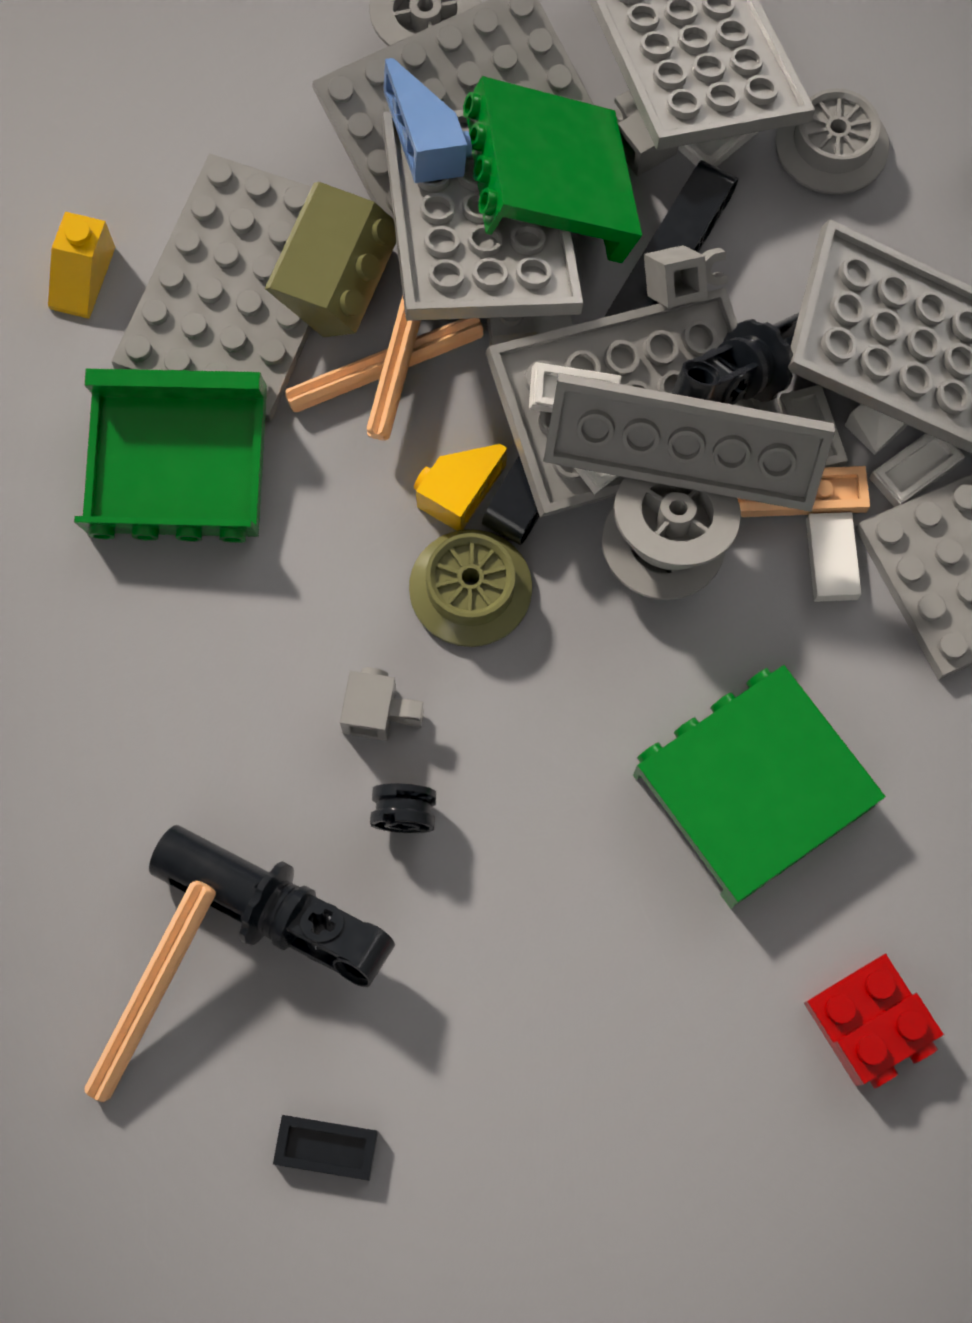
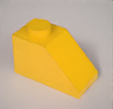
(79, 264)
(459, 483)

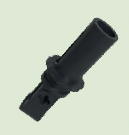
(743, 367)
(273, 906)

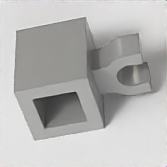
(636, 140)
(681, 274)
(372, 705)

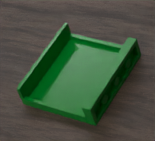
(551, 164)
(174, 454)
(758, 782)

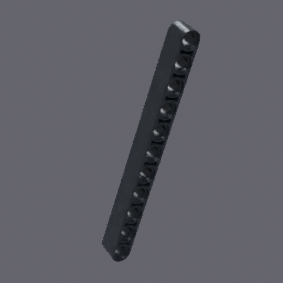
(687, 224)

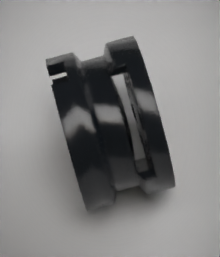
(403, 808)

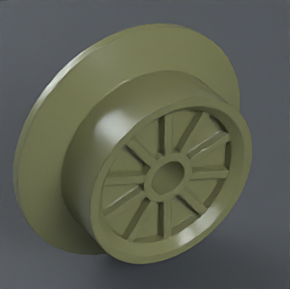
(474, 612)

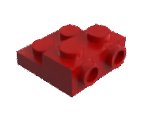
(874, 1022)

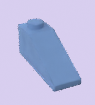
(425, 126)

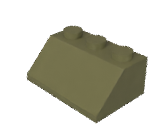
(333, 260)

